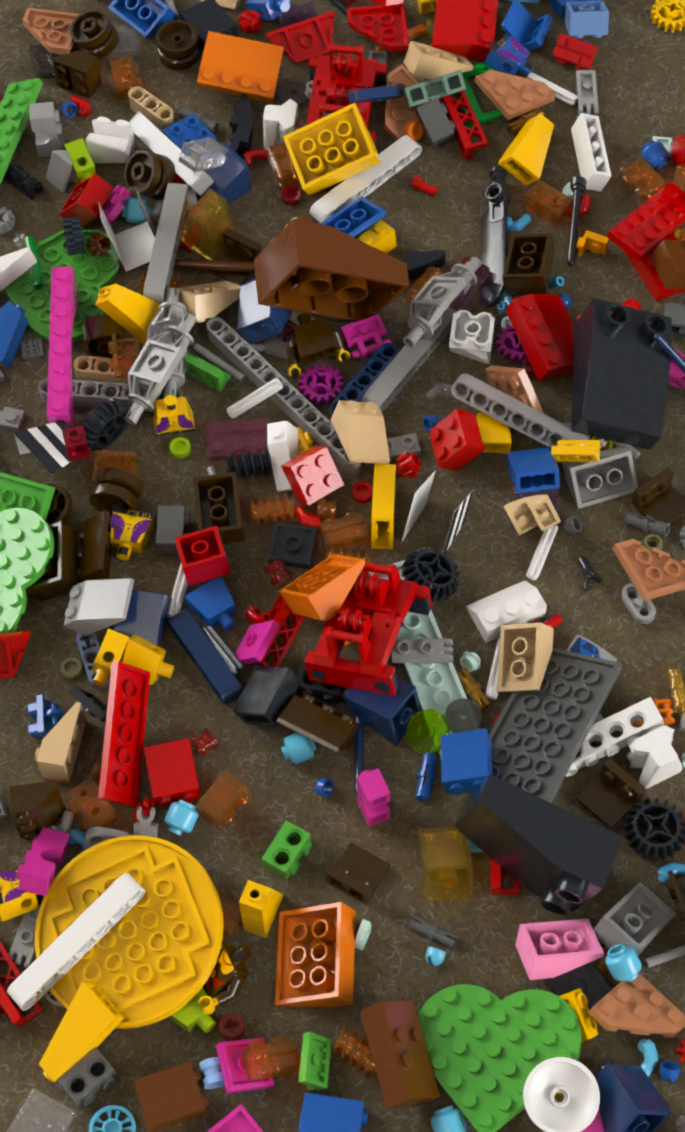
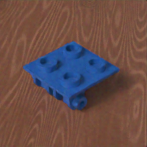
(187, 130)

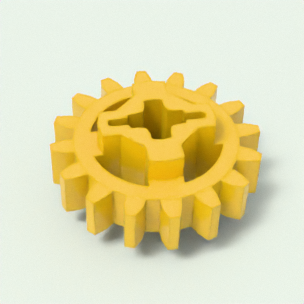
(669, 14)

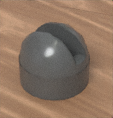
(572, 525)

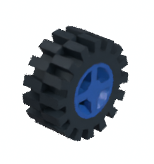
(74, 235)

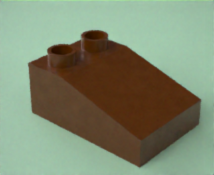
(326, 273)

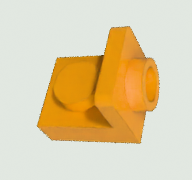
(594, 242)

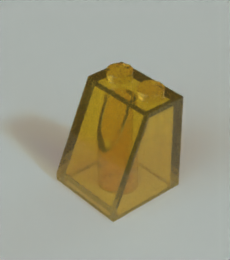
(206, 224)
(445, 864)

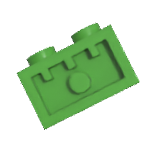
(206, 372)
(315, 1061)

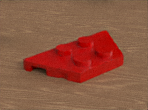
(305, 38)
(11, 652)

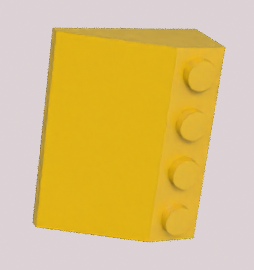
(331, 149)

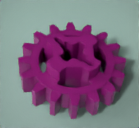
(506, 345)
(320, 385)

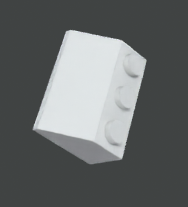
(509, 606)

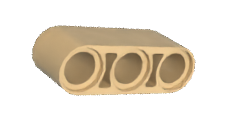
(151, 107)
(94, 370)

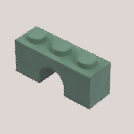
(434, 88)

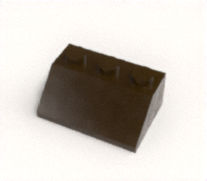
(96, 548)
(320, 722)
(35, 807)

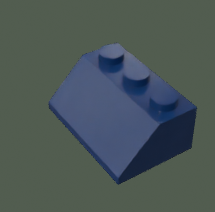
(143, 15)
(356, 217)

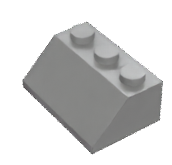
(601, 480)

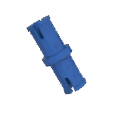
(428, 762)

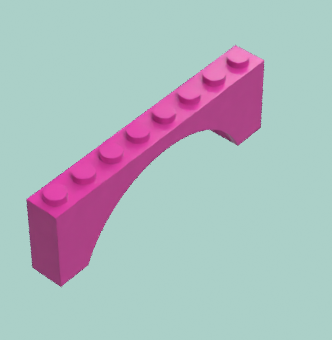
(62, 312)

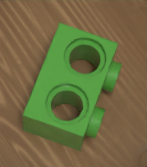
(282, 849)

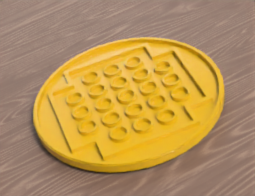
(159, 948)

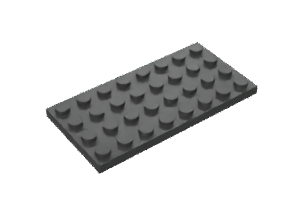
(546, 727)

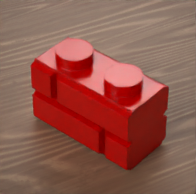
(575, 52)

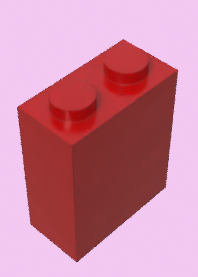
(172, 772)

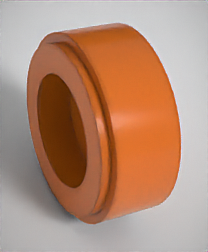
(414, 130)

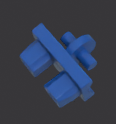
(46, 714)

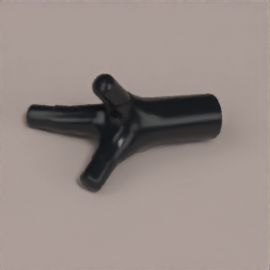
(587, 572)

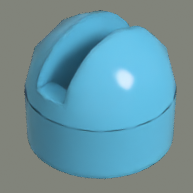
(434, 956)

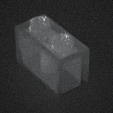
(202, 154)

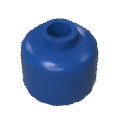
(655, 154)

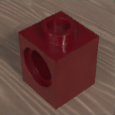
(76, 443)

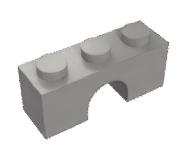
(47, 130)

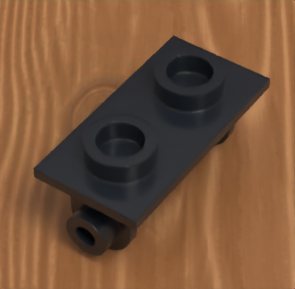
(21, 180)

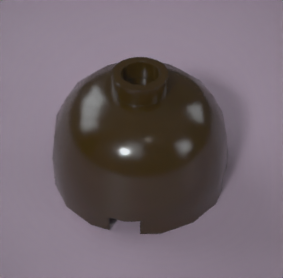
(60, 506)

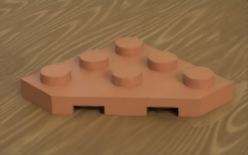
(51, 29)
(513, 93)
(396, 110)
(515, 384)
(650, 570)
(639, 1009)

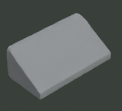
(59, 169)

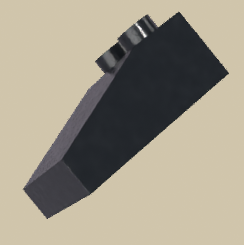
(619, 374)
(539, 843)

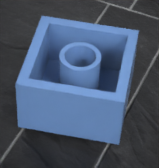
(586, 18)

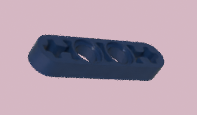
(375, 94)

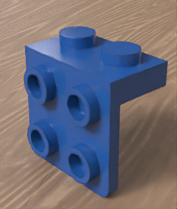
(524, 27)

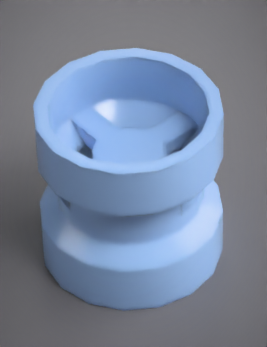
(212, 1073)

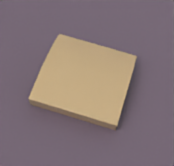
(532, 512)

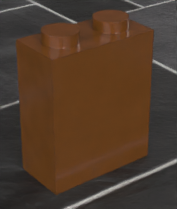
(171, 1096)

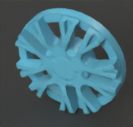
(112, 1124)

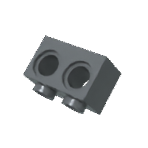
(82, 1073)

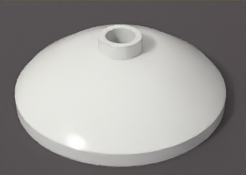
(578, 1090)

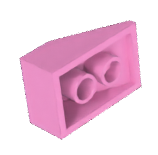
(556, 947)

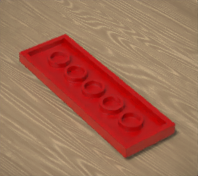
(650, 222)
(124, 734)

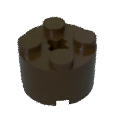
(97, 333)

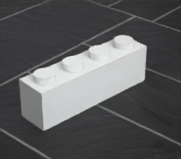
(591, 151)

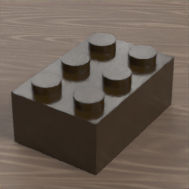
(528, 264)
(219, 505)
(61, 568)

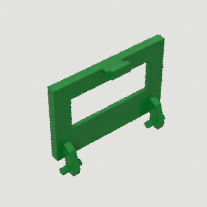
(482, 117)

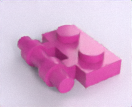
(363, 331)

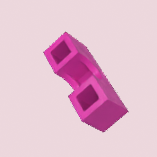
(373, 796)
(39, 863)

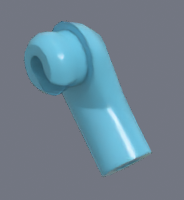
(650, 1055)

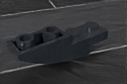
(241, 126)
(419, 261)

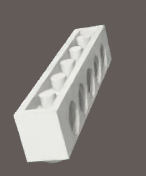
(622, 721)

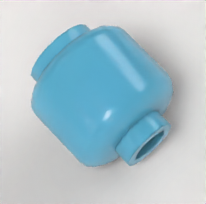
(133, 212)
(298, 748)
(181, 817)
(623, 963)
(448, 1120)

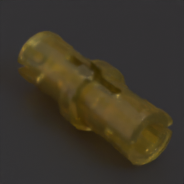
(676, 689)

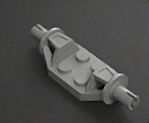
(436, 298)
(173, 312)
(156, 365)

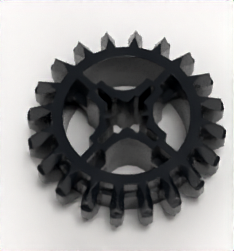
(105, 423)
(433, 570)
(642, 815)

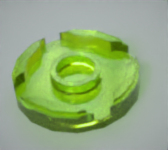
(426, 731)

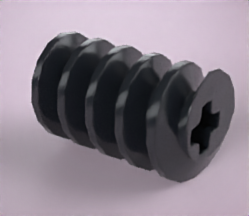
(249, 464)

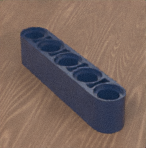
(367, 375)
(204, 656)

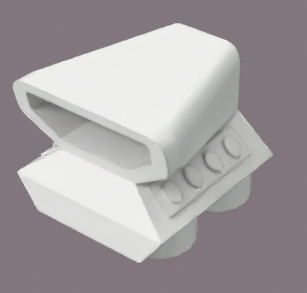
(279, 122)
(110, 141)
(472, 335)
(655, 756)

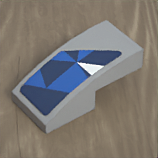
(584, 646)

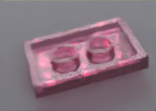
(235, 436)

